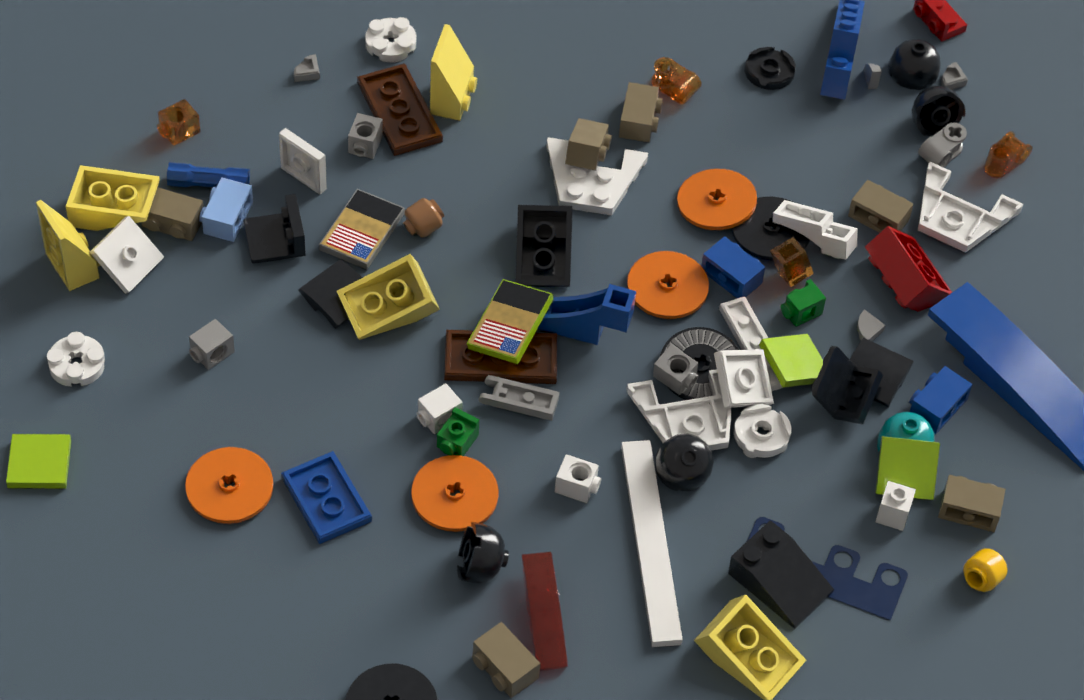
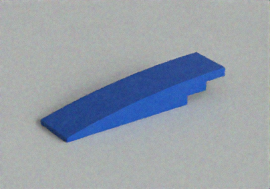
(1014, 368)

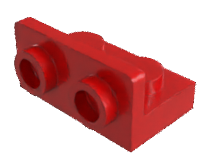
(940, 18)

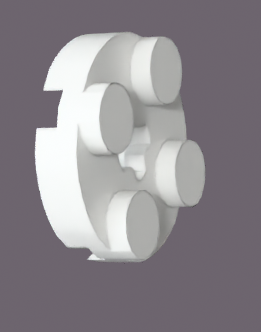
(381, 30)
(75, 346)
(761, 445)

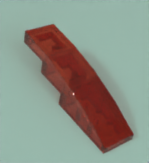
(544, 610)

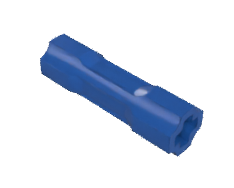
(188, 175)

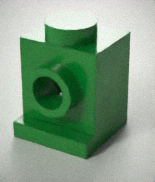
(803, 304)
(458, 433)

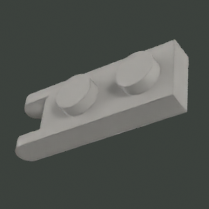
(520, 397)

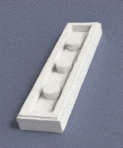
(746, 330)

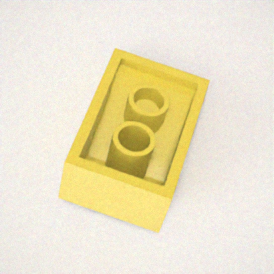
(450, 77)
(107, 196)
(66, 248)
(388, 298)
(750, 648)

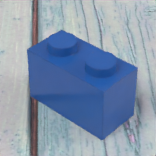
(733, 268)
(941, 397)

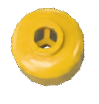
(985, 570)

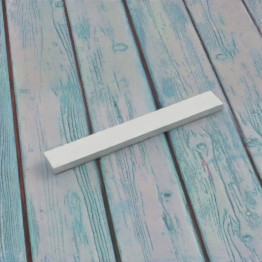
(651, 544)

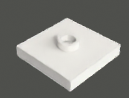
(302, 161)
(126, 254)
(743, 378)

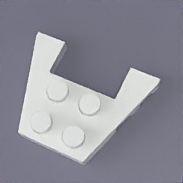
(591, 189)
(955, 219)
(697, 416)

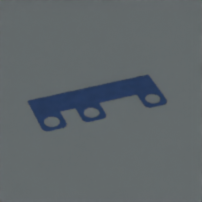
(874, 598)

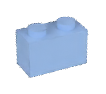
(226, 209)

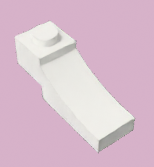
(818, 226)

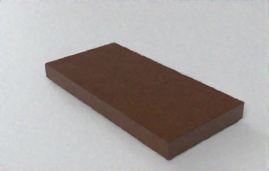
(404, 112)
(535, 367)

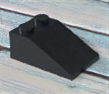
(544, 245)
(780, 574)

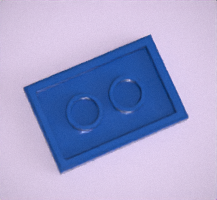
(326, 497)

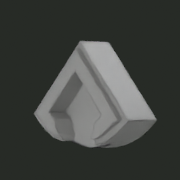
(307, 69)
(872, 75)
(953, 77)
(869, 326)

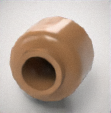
(423, 217)

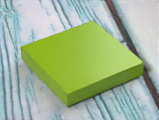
(793, 359)
(39, 461)
(908, 464)

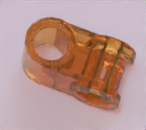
(677, 81)
(1006, 155)

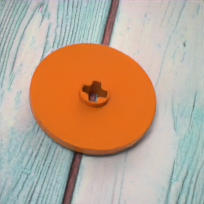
(699, 204)
(682, 272)
(445, 475)
(231, 504)

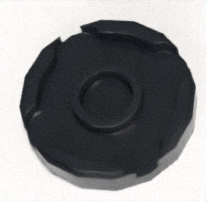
(770, 68)

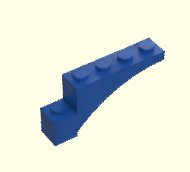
(842, 48)
(587, 314)

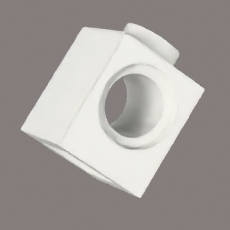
(437, 407)
(575, 468)
(895, 505)

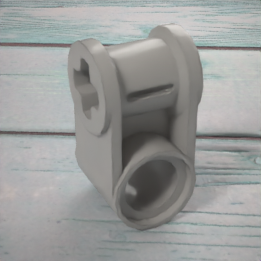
(944, 145)

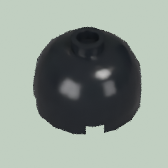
(915, 64)
(936, 108)
(684, 462)
(482, 554)

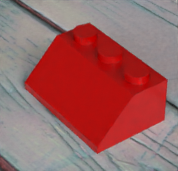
(907, 270)

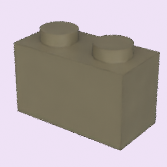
(639, 112)
(588, 144)
(880, 208)
(174, 214)
(971, 503)
(505, 660)

